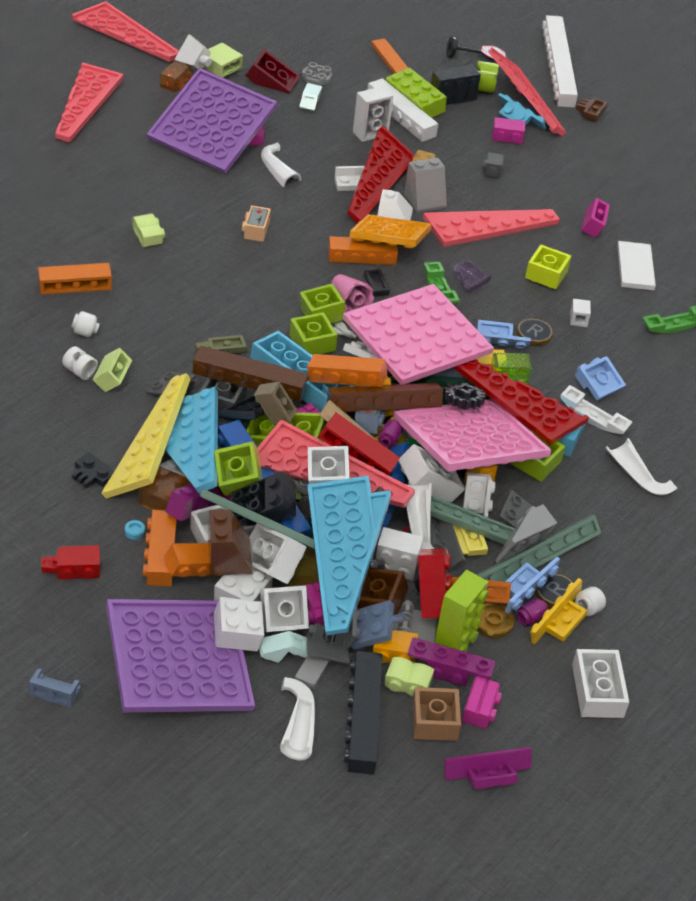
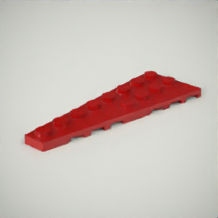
(382, 169)
(527, 404)

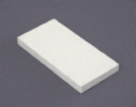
(636, 265)

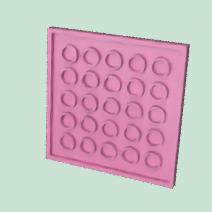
(418, 333)
(471, 436)

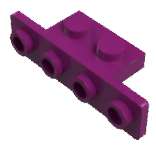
(450, 663)
(489, 768)

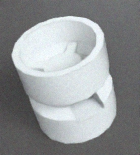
(80, 363)

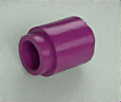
(390, 433)
(532, 612)

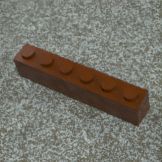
(248, 371)
(386, 397)

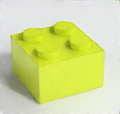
(548, 266)

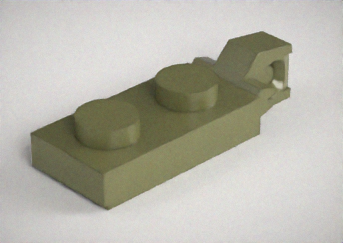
(228, 344)

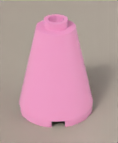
(353, 292)

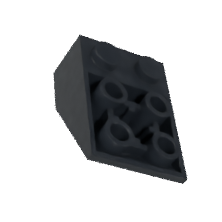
(270, 497)

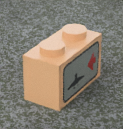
(256, 223)

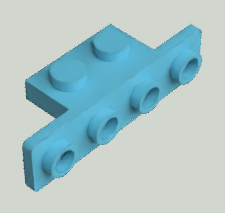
(516, 111)

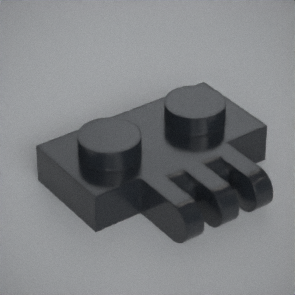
(92, 471)

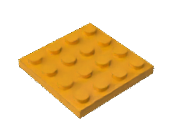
(390, 230)

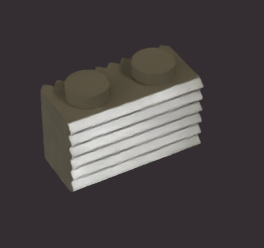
(275, 402)

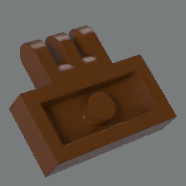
(592, 109)

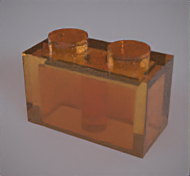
(175, 76)

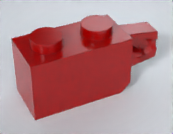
(73, 562)

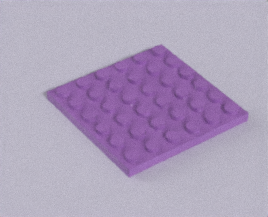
(212, 120)
(171, 660)

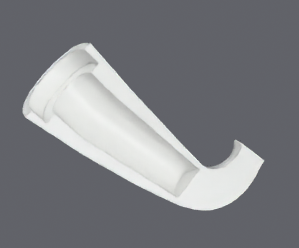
(277, 168)
(631, 462)
(419, 514)
(300, 731)

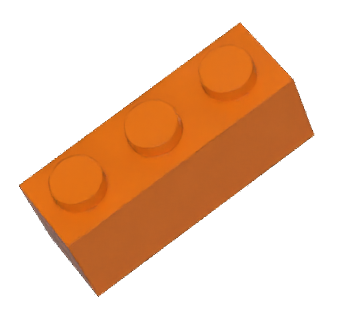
(188, 559)

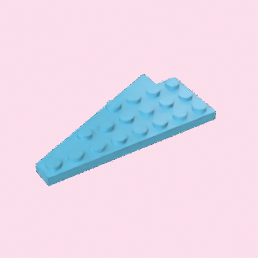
(196, 438)
(345, 536)

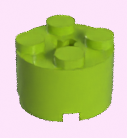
(488, 76)

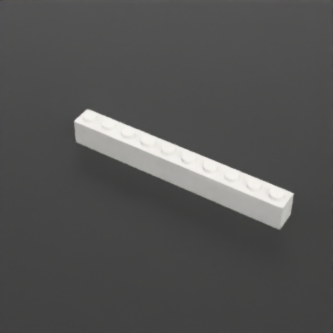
(559, 61)

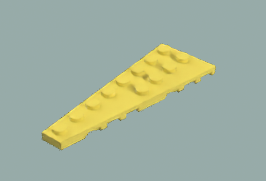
(147, 449)

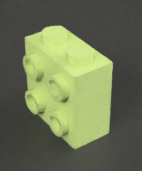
(224, 60)

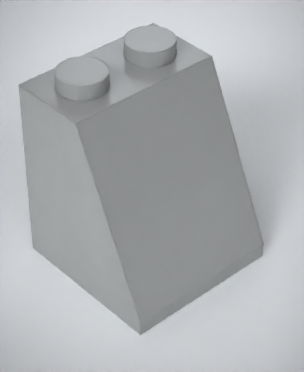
(426, 185)

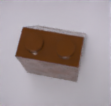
(228, 545)

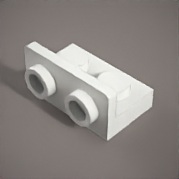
(347, 177)
(478, 493)

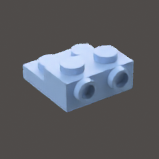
(600, 378)

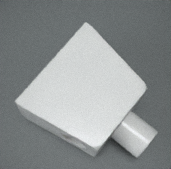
(194, 53)

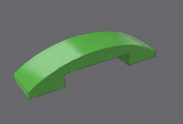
(435, 275)
(671, 323)

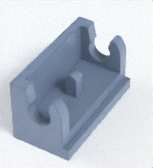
(54, 690)

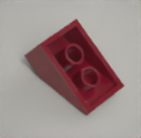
(272, 73)

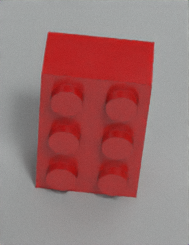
(433, 580)

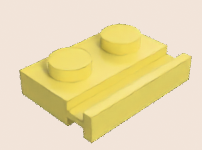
(470, 542)

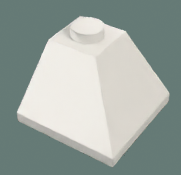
(394, 206)

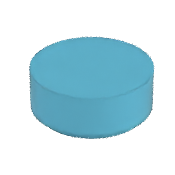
(134, 530)

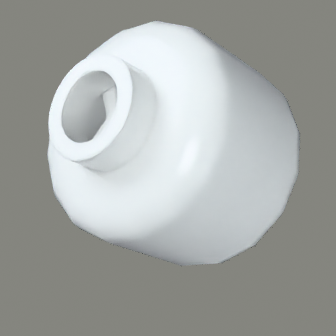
(85, 324)
(591, 599)

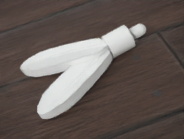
(341, 329)

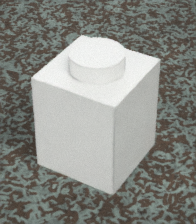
(580, 312)

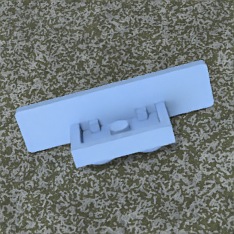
(501, 334)
(525, 582)

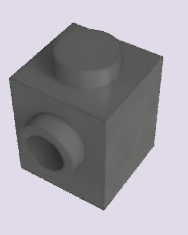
(493, 165)

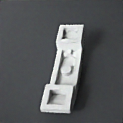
(597, 417)

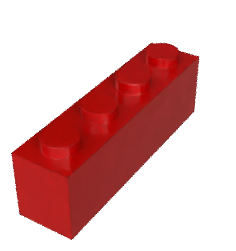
(360, 445)

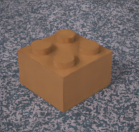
(436, 714)

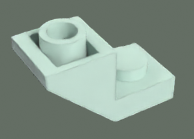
(310, 97)
(278, 645)

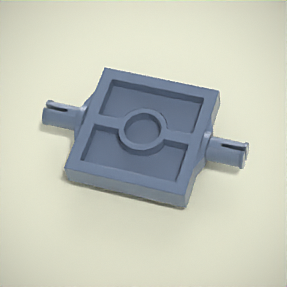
(376, 624)

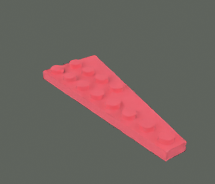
(118, 25)
(526, 88)
(86, 97)
(470, 226)
(287, 451)

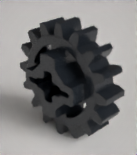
(464, 396)

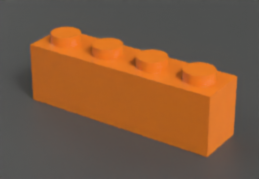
(362, 252)
(75, 278)
(347, 370)
(159, 541)

